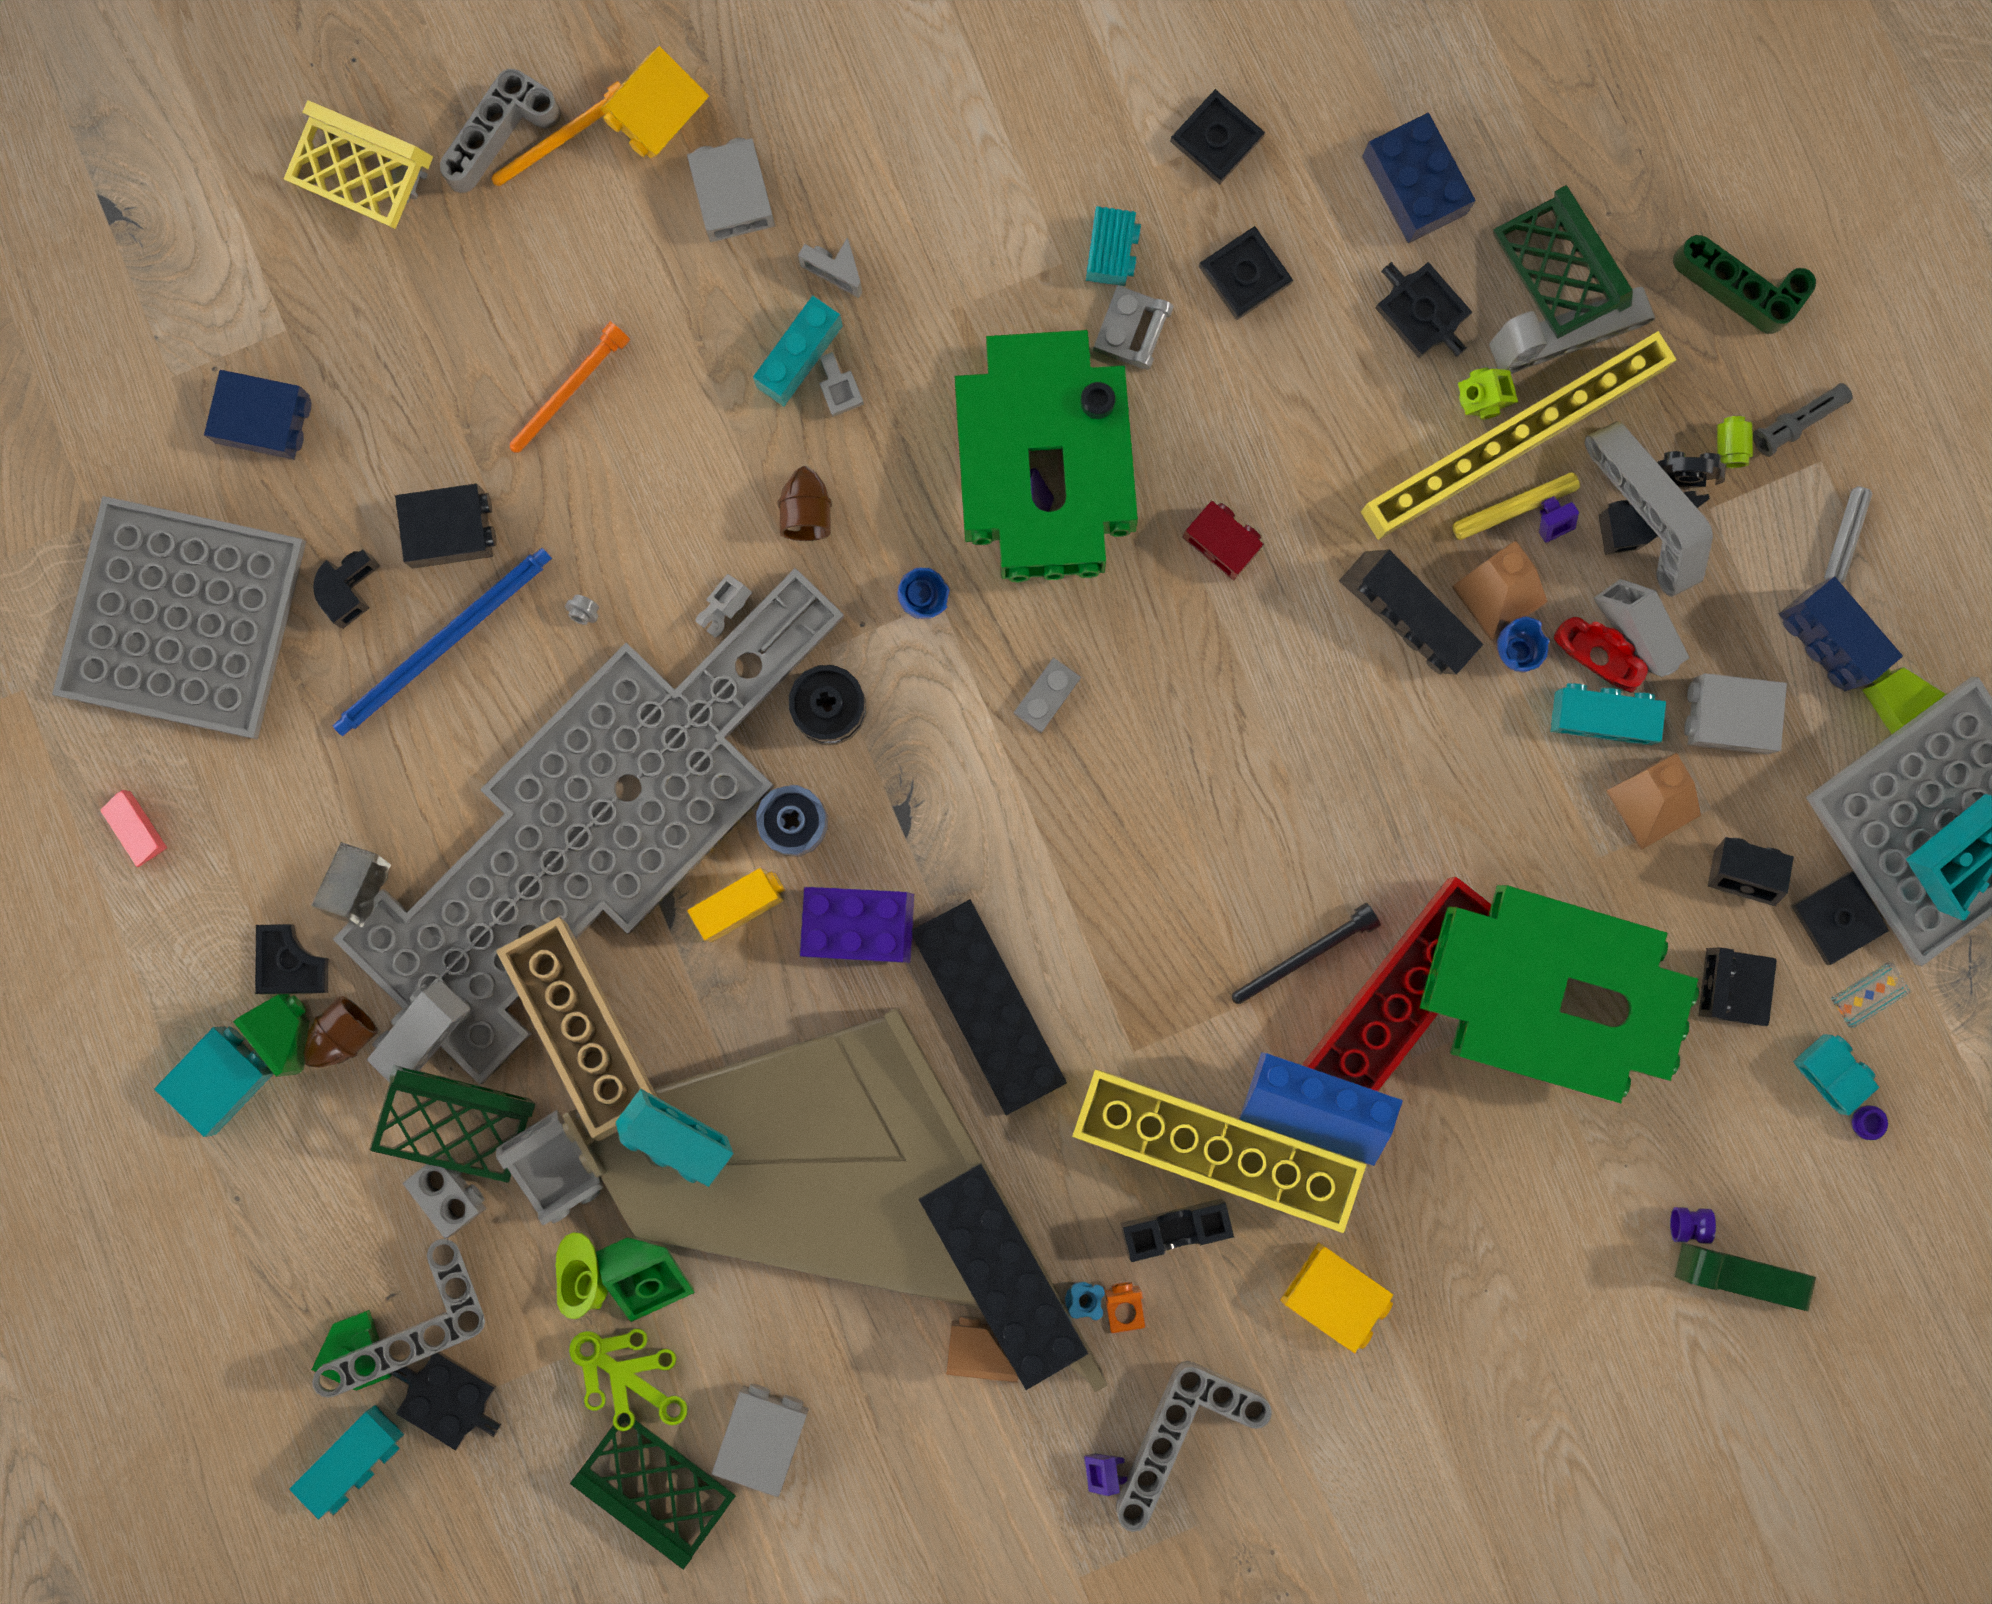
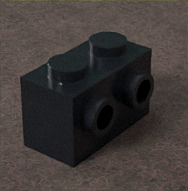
(1750, 871)

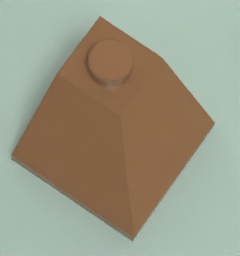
(1502, 590)
(1656, 800)
(977, 1352)

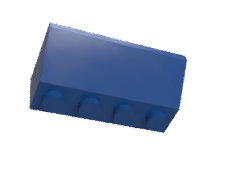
(1320, 1109)

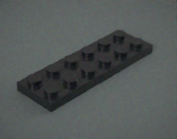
(988, 1007)
(1003, 1276)

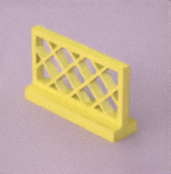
(373, 142)

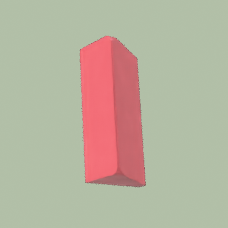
(133, 828)

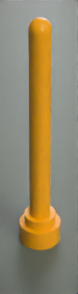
(553, 141)

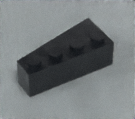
(1411, 610)

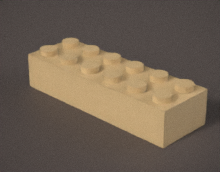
(575, 1024)

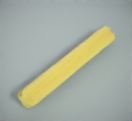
(1515, 506)

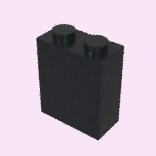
(445, 525)

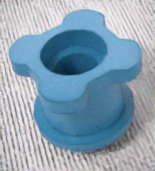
(1092, 1307)

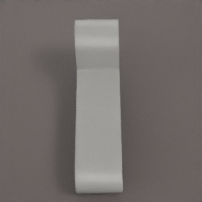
(495, 133)

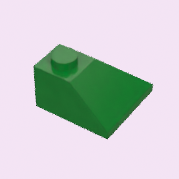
(277, 1033)
(641, 1277)

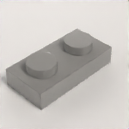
(1047, 695)

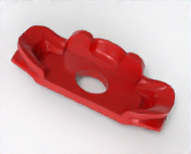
(1622, 668)

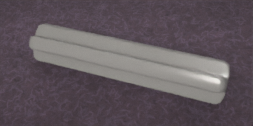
(1848, 533)

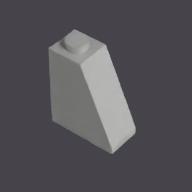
(1645, 624)

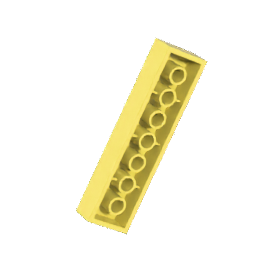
(1219, 1150)

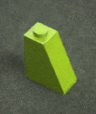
(1901, 697)

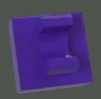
(1557, 519)
(1102, 1474)

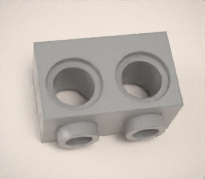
(437, 1202)

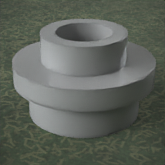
(582, 609)

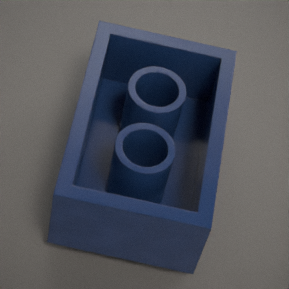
(1418, 177)
(1839, 635)

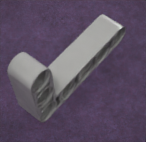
(1528, 342)
(1660, 502)
(414, 1335)
(1176, 1432)

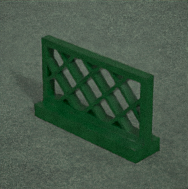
(1589, 247)
(451, 1092)
(634, 1516)

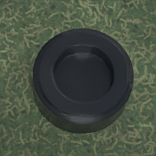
(1097, 400)

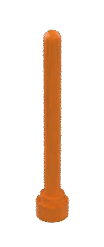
(610, 341)

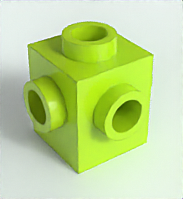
(1487, 392)

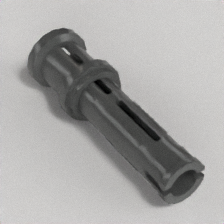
(1790, 426)

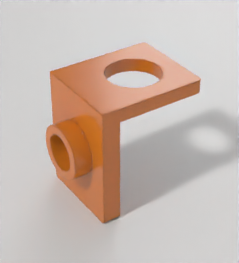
(1124, 1293)

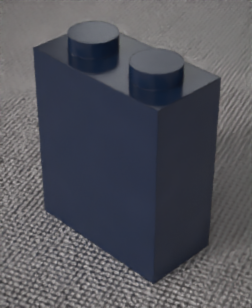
(258, 414)

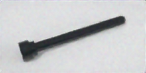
(1361, 921)

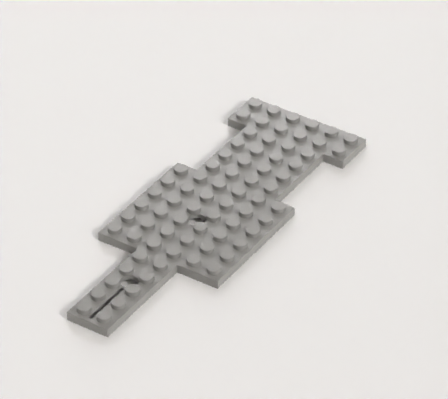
(568, 836)

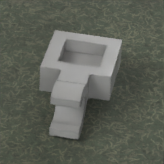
(840, 389)
(724, 601)

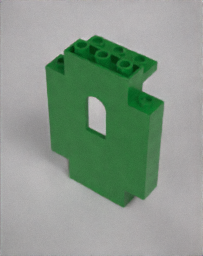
(1035, 404)
(1509, 980)

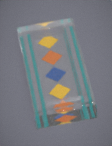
(1870, 994)

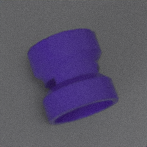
(1694, 1225)

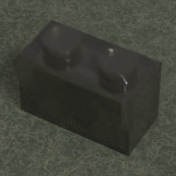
(351, 884)

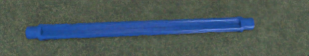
(442, 642)

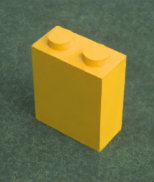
(653, 103)
(737, 904)
(1337, 1298)

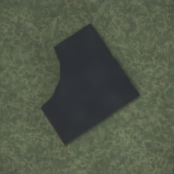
(284, 964)

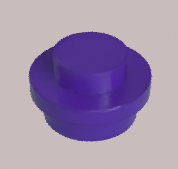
(1869, 1122)

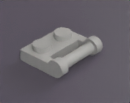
(1122, 323)

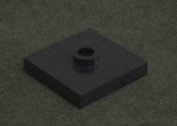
(1217, 136)
(1245, 273)
(1840, 918)

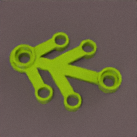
(623, 1375)

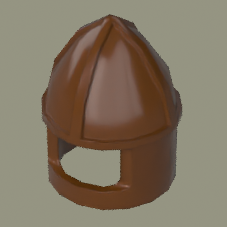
(805, 504)
(338, 1034)

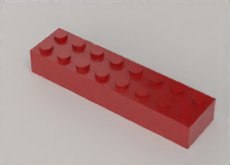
(1385, 1013)

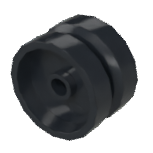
(822, 685)

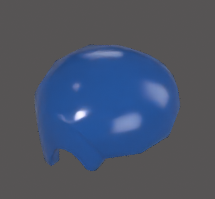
(923, 593)
(1523, 644)

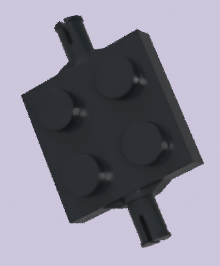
(1423, 309)
(446, 1400)

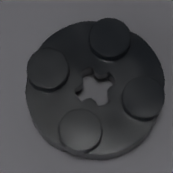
(1693, 471)

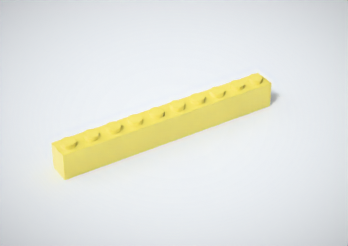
(1518, 435)

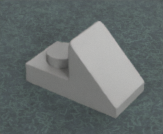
(838, 271)

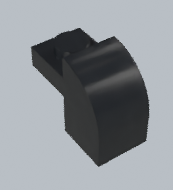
(336, 590)

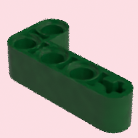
(1741, 277)
(1744, 1277)

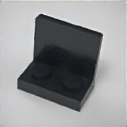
(1737, 986)

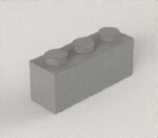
(418, 1029)

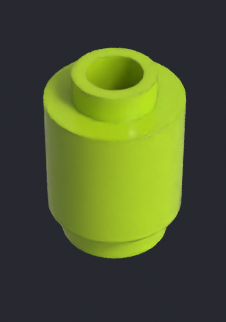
(1735, 441)

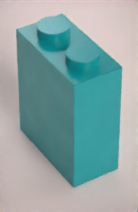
(214, 1080)

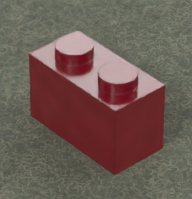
(1223, 539)

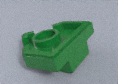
(345, 1338)

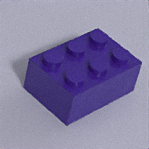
(857, 924)

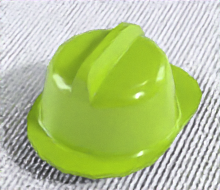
(578, 1277)

